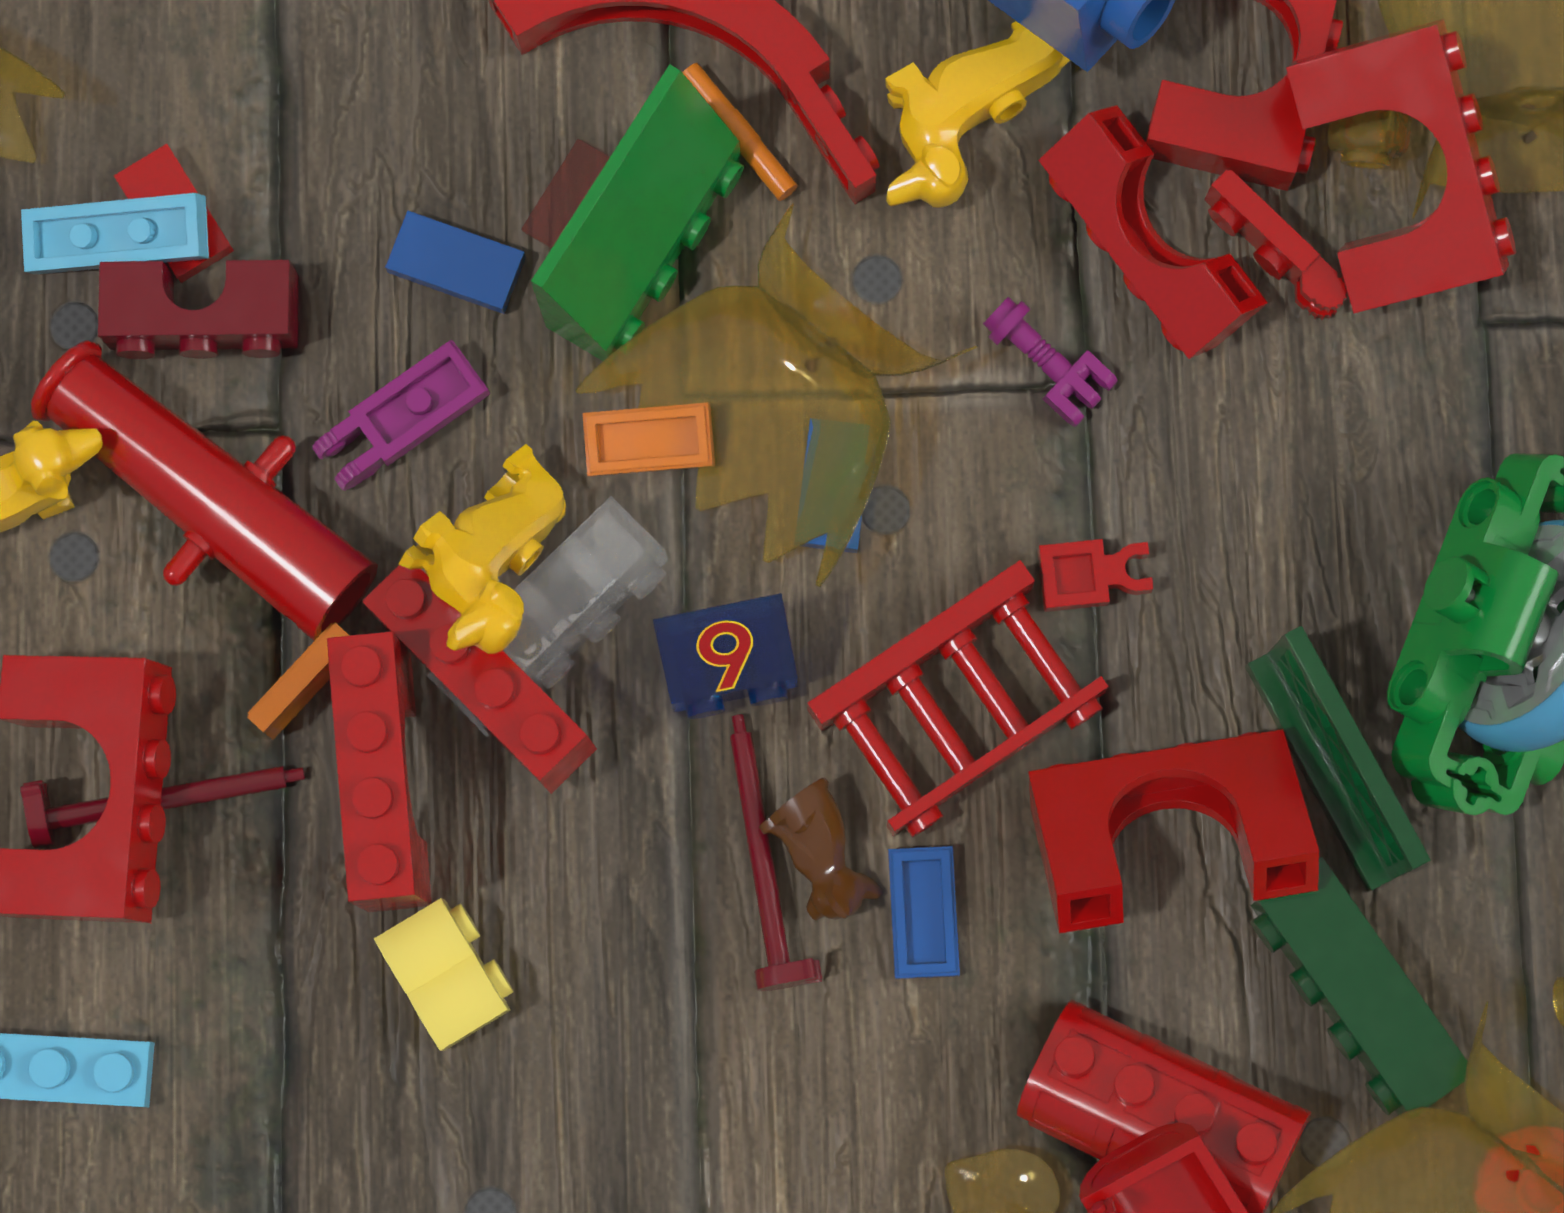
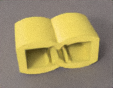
(444, 973)

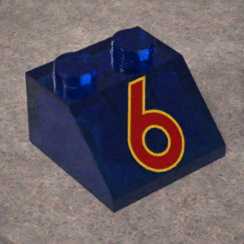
(727, 655)

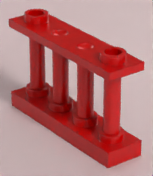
(953, 638)

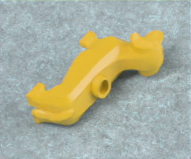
(954, 100)
(39, 470)
(483, 545)

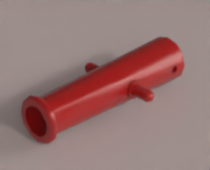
(213, 497)

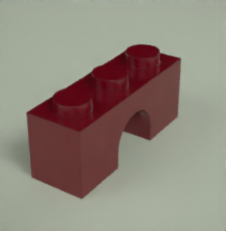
(251, 314)

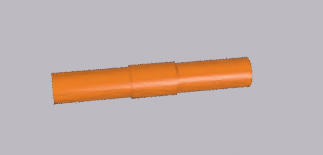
(751, 145)

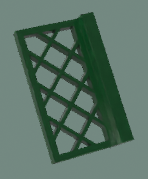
(1336, 761)

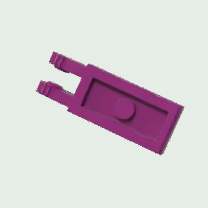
(405, 413)

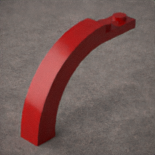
(754, 29)

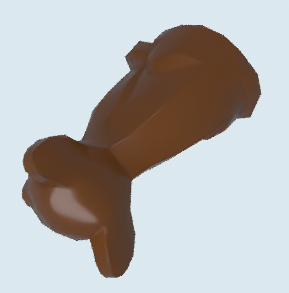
(816, 842)

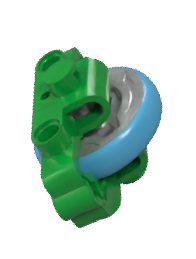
(1488, 647)

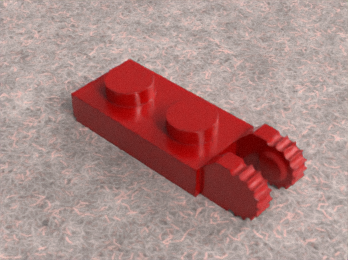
(1277, 245)

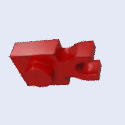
(1081, 575)

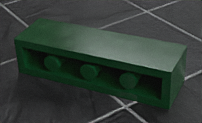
(1363, 993)

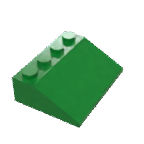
(638, 219)

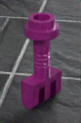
(1069, 378)

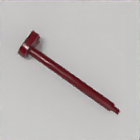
(44, 819)
(780, 971)

